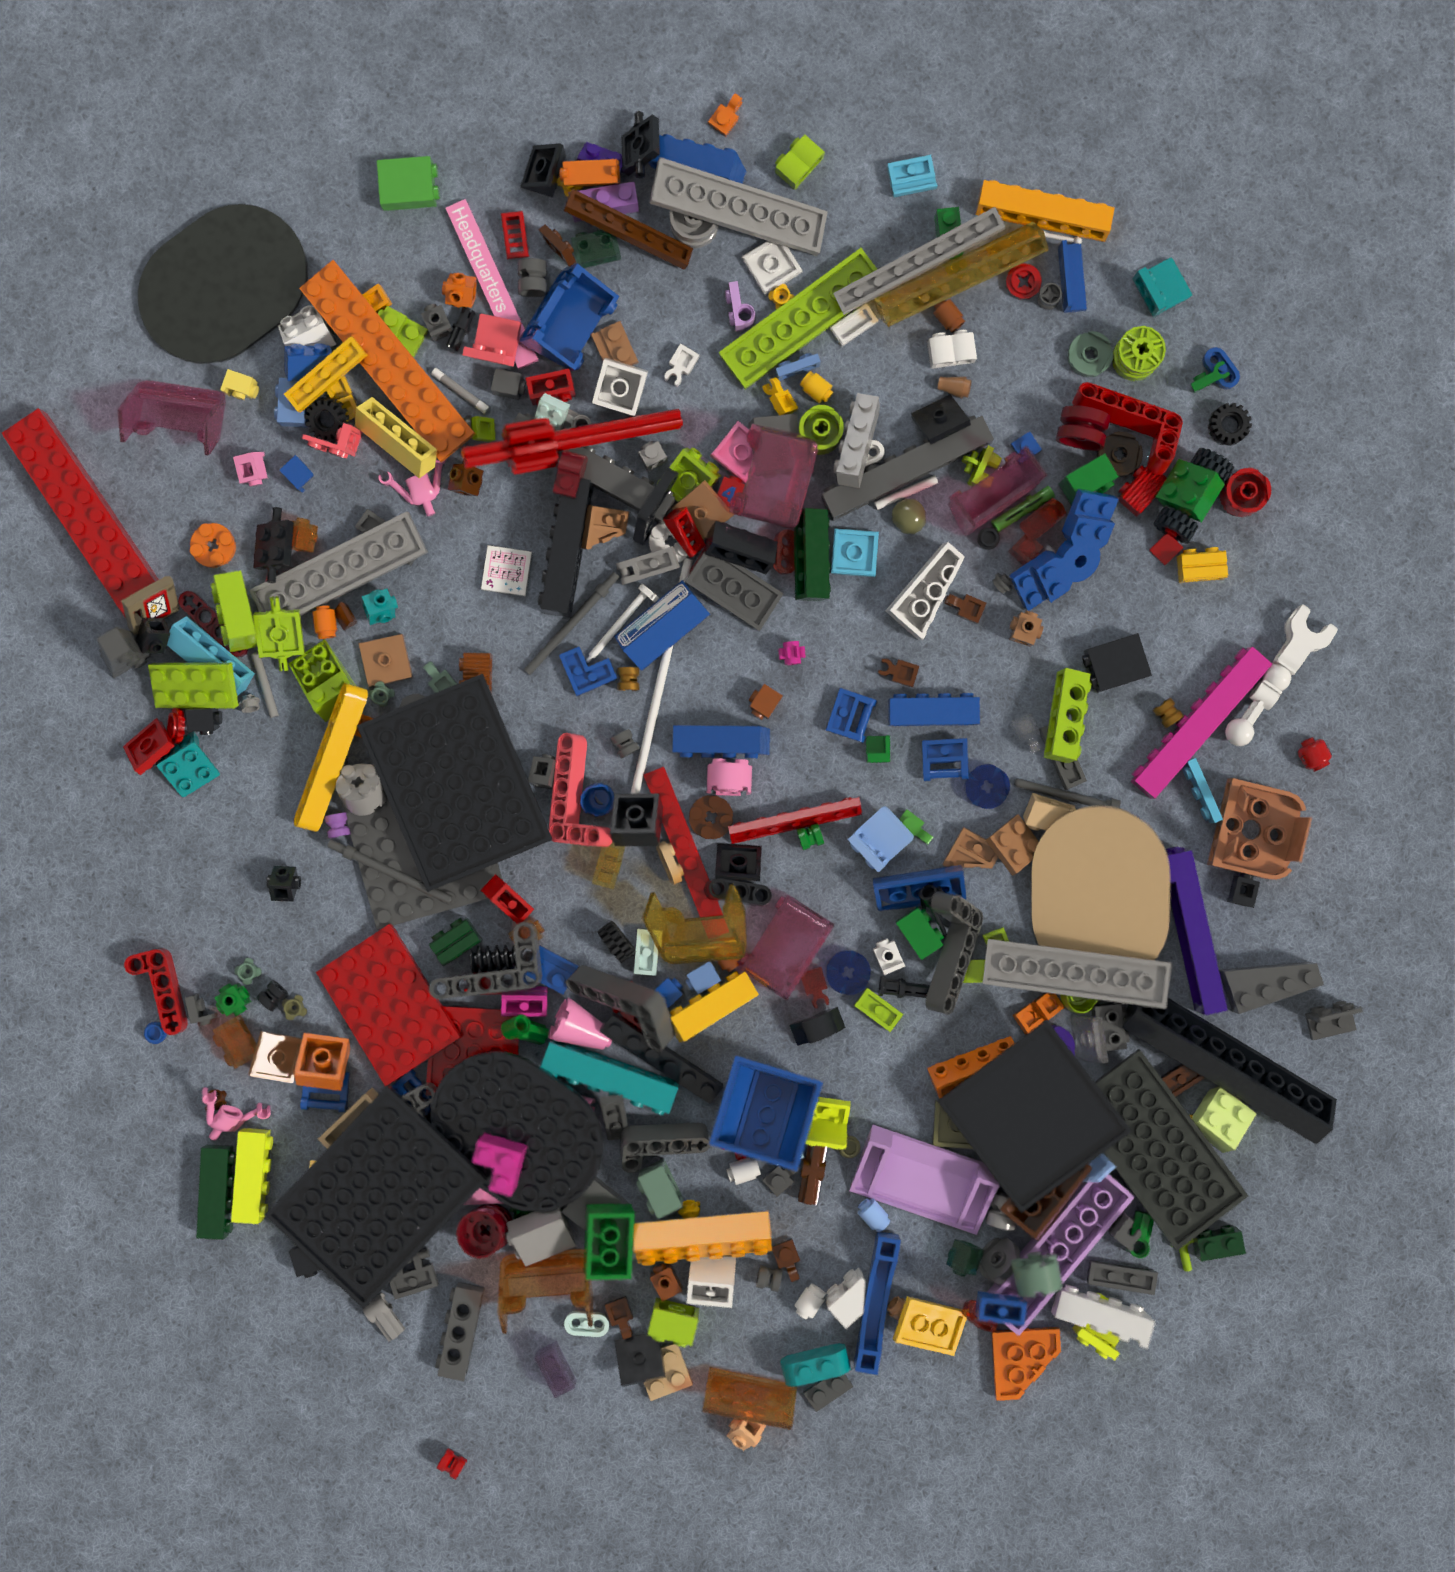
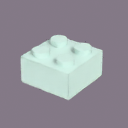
(552, 409)

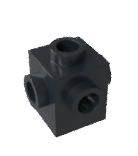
(283, 878)

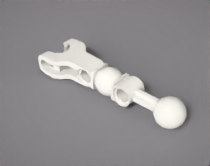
(1298, 645)

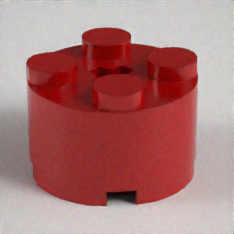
(1249, 481)

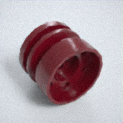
(473, 1232)

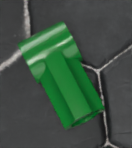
(524, 1029)
(1145, 1224)

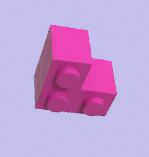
(504, 1157)

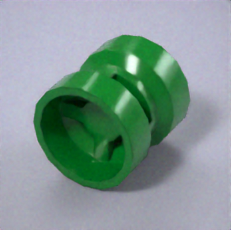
(810, 836)

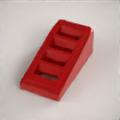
(514, 216)
(674, 522)

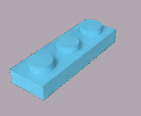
(1201, 791)

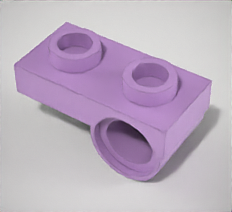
(733, 297)

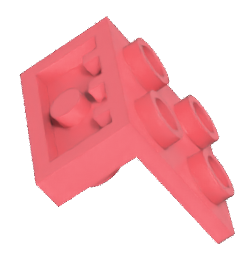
(495, 340)
(348, 441)

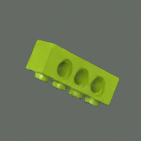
(1056, 747)

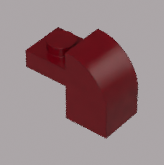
(570, 471)

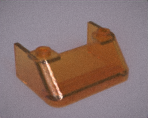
(549, 1277)

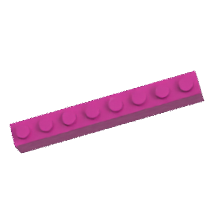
(1201, 722)

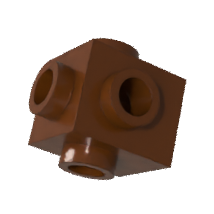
(465, 480)

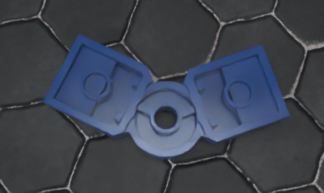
(1076, 559)

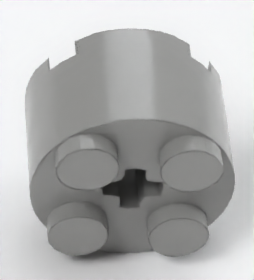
(360, 789)

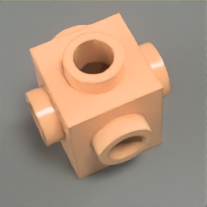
(745, 1433)

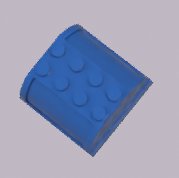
(766, 1113)

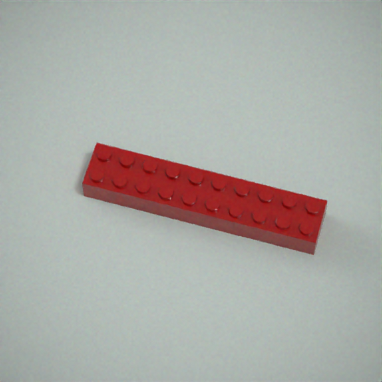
(80, 506)

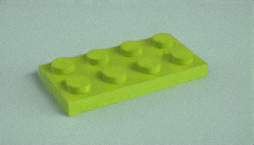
(193, 685)

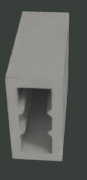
(540, 1235)

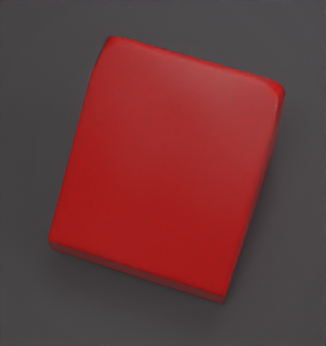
(1166, 548)

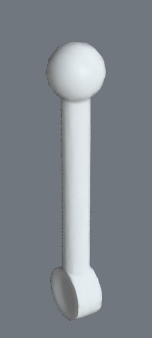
(1076, 240)

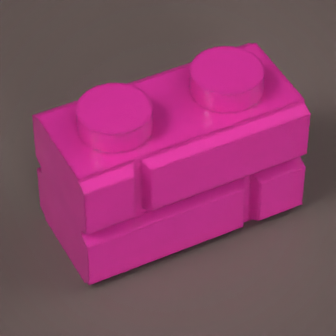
(525, 1002)

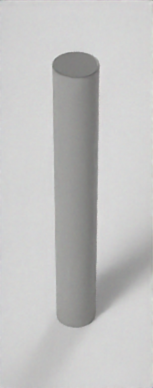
(265, 687)

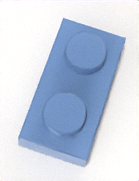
(805, 363)

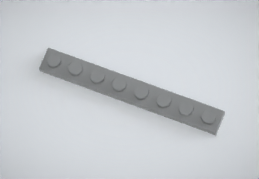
(919, 260)

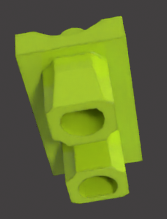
(986, 458)

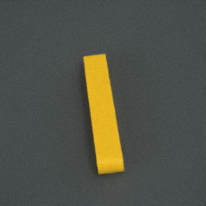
(330, 757)

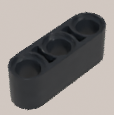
(748, 891)

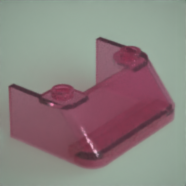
(173, 407)
(997, 491)

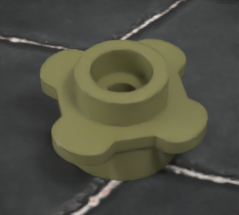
(289, 1011)

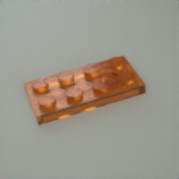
(749, 1398)

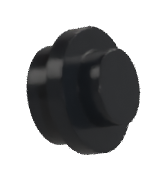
(988, 538)

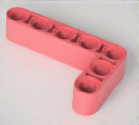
(566, 796)

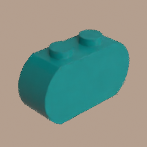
(815, 1365)

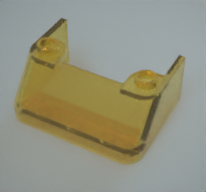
(698, 938)

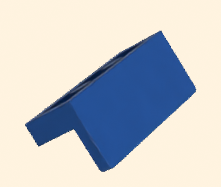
(1072, 277)

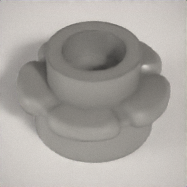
(249, 703)

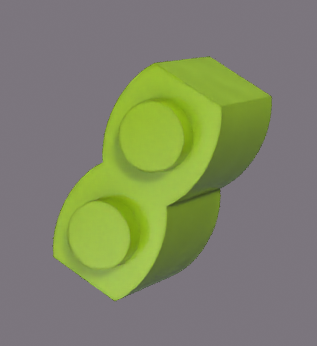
(798, 161)

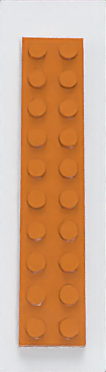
(388, 360)

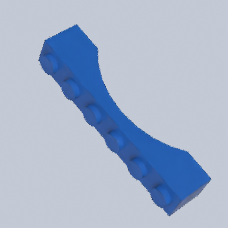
(875, 1303)

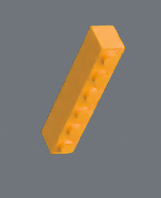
(1046, 210)

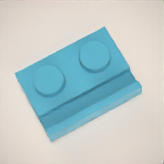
(912, 176)

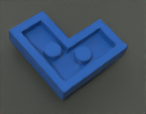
(583, 677)

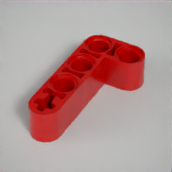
(161, 992)

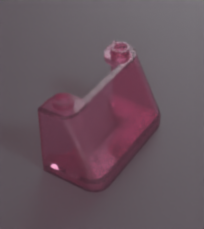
(776, 476)
(787, 946)

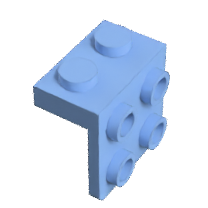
(880, 838)

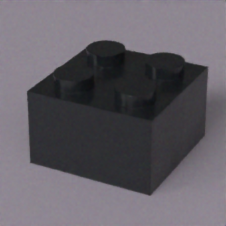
(636, 819)

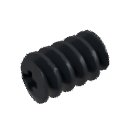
(492, 959)

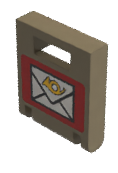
(154, 601)

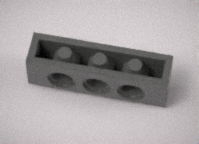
(457, 1367)

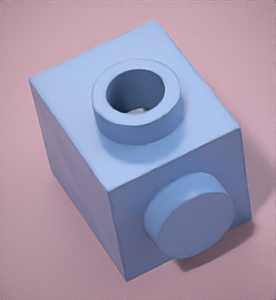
(702, 977)

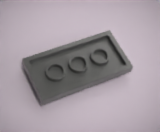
(735, 589)

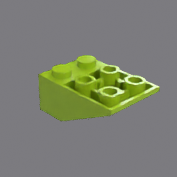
(320, 677)

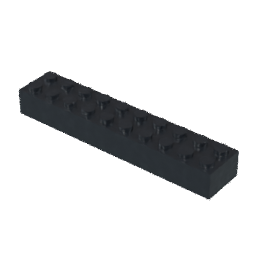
(1234, 1067)

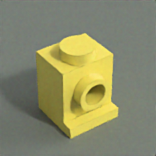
(239, 385)

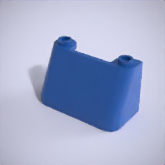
(568, 316)

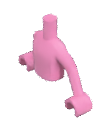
(420, 489)
(228, 1117)

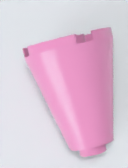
(578, 1027)

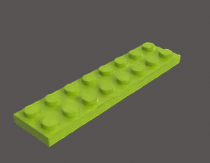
(793, 323)

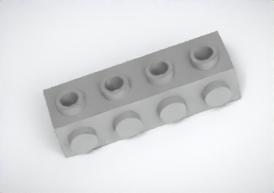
(858, 440)

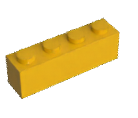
(712, 1006)

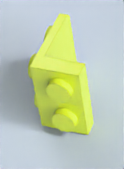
(829, 1124)
(1104, 1343)

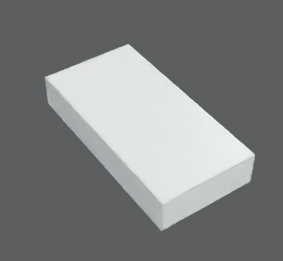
(853, 324)

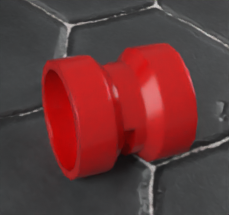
(455, 1467)

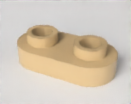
(673, 870)

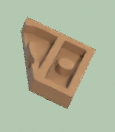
(603, 525)
(970, 851)

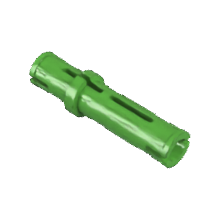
(1045, 495)

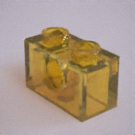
(608, 866)

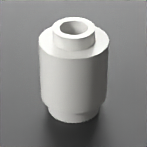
(743, 1170)
(810, 1301)

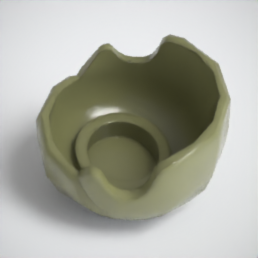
(909, 516)

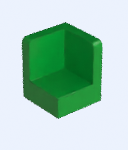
(878, 749)

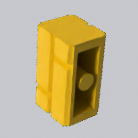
(1202, 565)

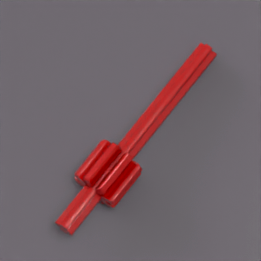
(535, 444)

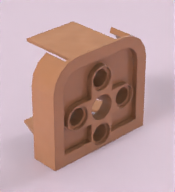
(1278, 811)

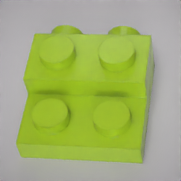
(406, 330)
(692, 472)

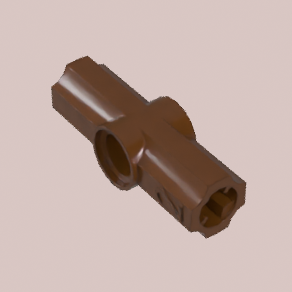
(812, 1174)

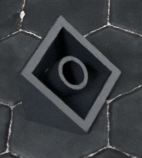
(544, 168)
(738, 862)

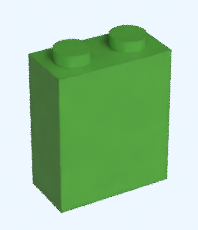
(407, 183)

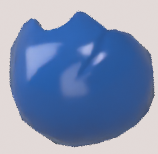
(603, 794)

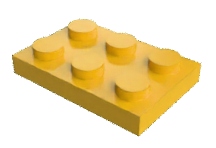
(929, 1326)

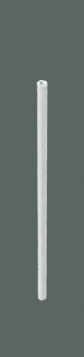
(655, 703)

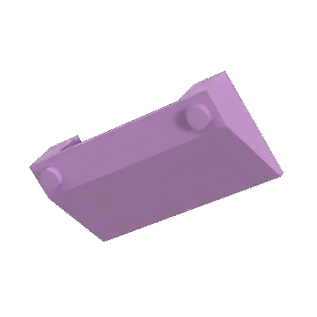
(924, 1179)

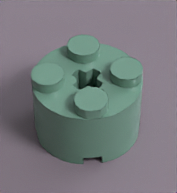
(1037, 1274)

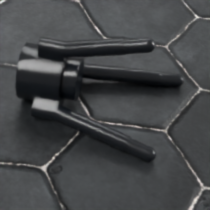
(925, 896)

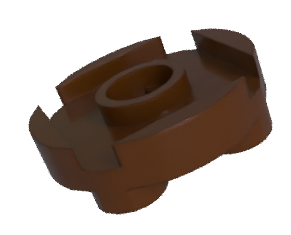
(698, 814)

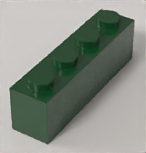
(812, 555)
(215, 1192)

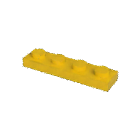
(325, 374)

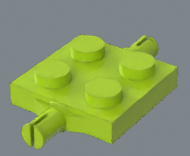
(279, 633)

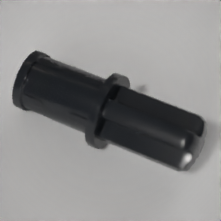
(460, 329)

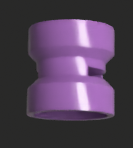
(337, 826)

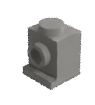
(652, 455)

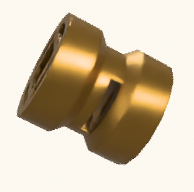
(628, 678)
(1168, 713)

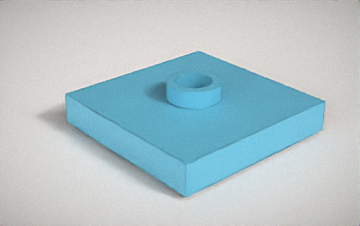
(854, 552)

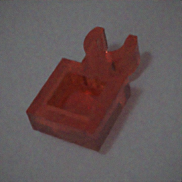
(814, 982)

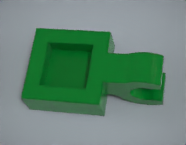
(1203, 380)

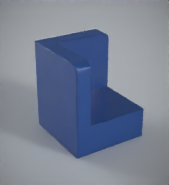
(297, 473)

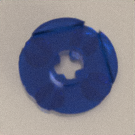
(997, 794)
(836, 967)

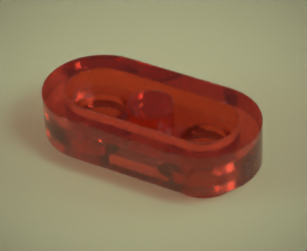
(785, 552)
(969, 1312)

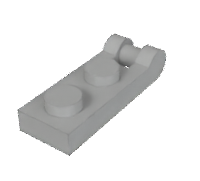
(648, 565)

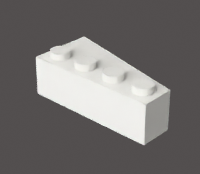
(924, 593)
(1103, 1314)

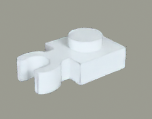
(682, 362)

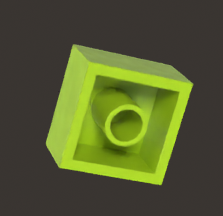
(673, 1322)

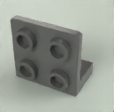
(1332, 1020)

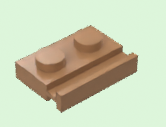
(614, 344)

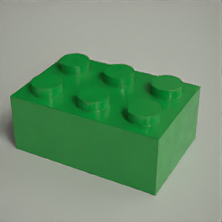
(608, 1241)

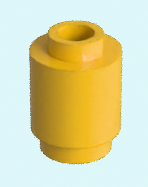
(816, 387)

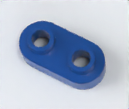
(1229, 367)

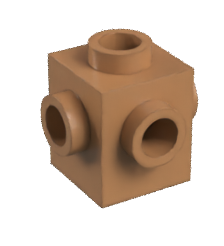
(1020, 634)

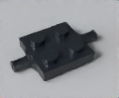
(640, 145)
(273, 545)

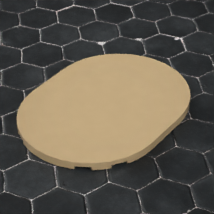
(1101, 884)

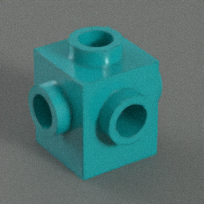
(379, 606)

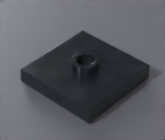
(940, 419)
(639, 1359)

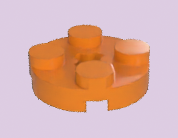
(200, 549)

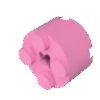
(729, 778)

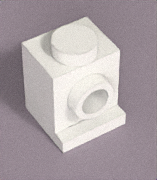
(888, 965)

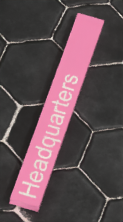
(487, 273)

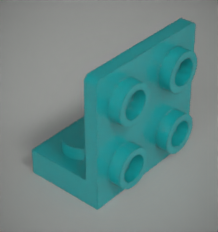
(1162, 286)
(187, 766)

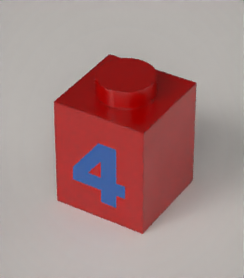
(729, 488)

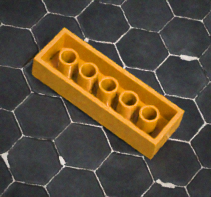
(702, 1238)

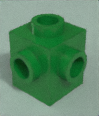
(240, 999)

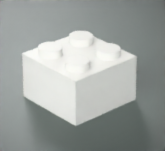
(620, 386)

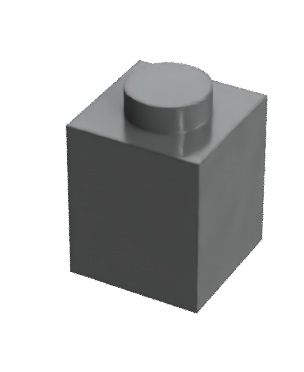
(508, 384)

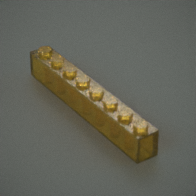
(961, 274)

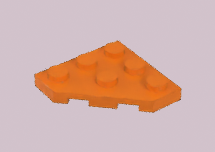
(1021, 1358)

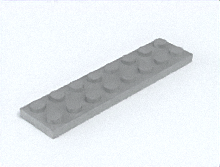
(738, 206)
(344, 567)
(1077, 973)

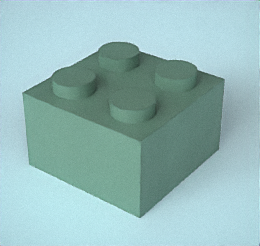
(660, 1189)

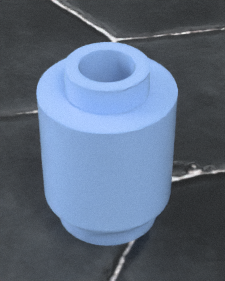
(873, 1215)

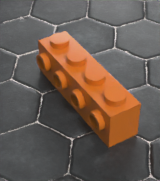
(954, 1071)

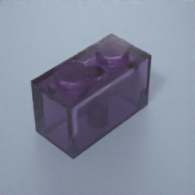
(555, 1369)

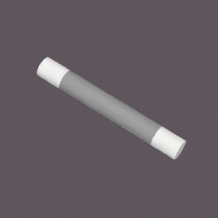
(455, 387)

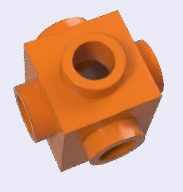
(459, 290)

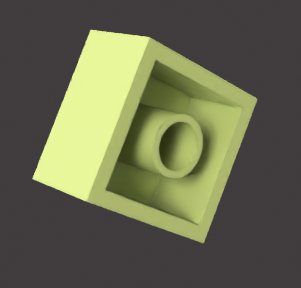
(1223, 1119)

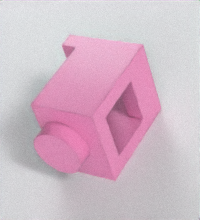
(250, 468)

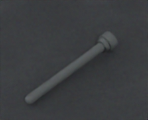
(1070, 796)

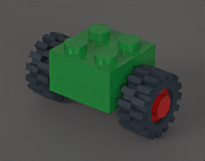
(1191, 493)

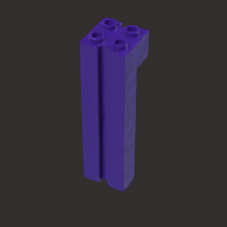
(1194, 933)

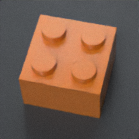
(322, 1061)

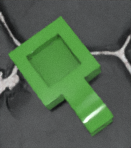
(914, 825)

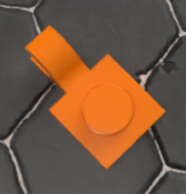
(725, 117)

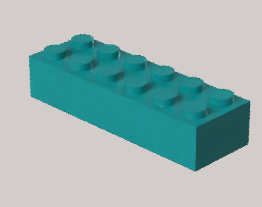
(610, 1076)

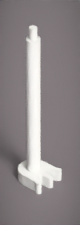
(645, 592)

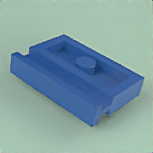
(554, 970)

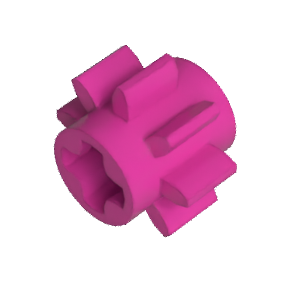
(792, 653)

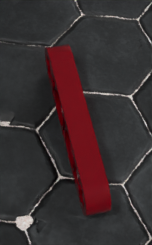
(209, 627)

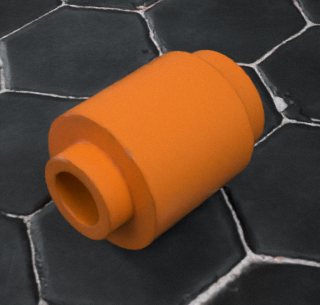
(324, 622)

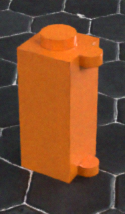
(590, 173)

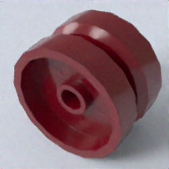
(1083, 427)

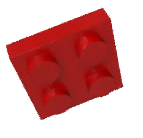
(148, 746)

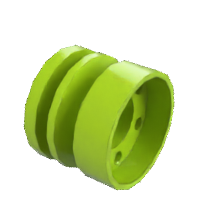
(1126, 355)

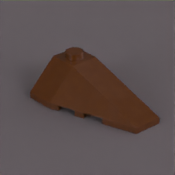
(1042, 1213)

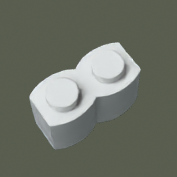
(951, 349)

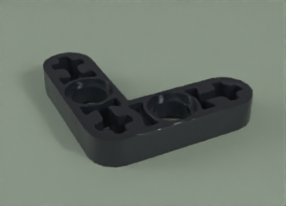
(647, 513)

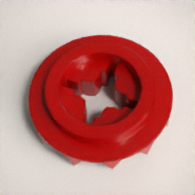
(1023, 271)
(176, 725)

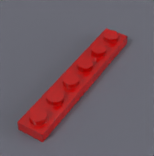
(791, 821)

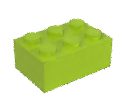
(233, 611)

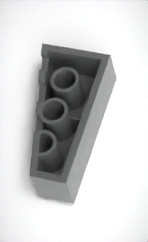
(1261, 985)

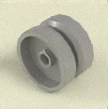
(690, 231)

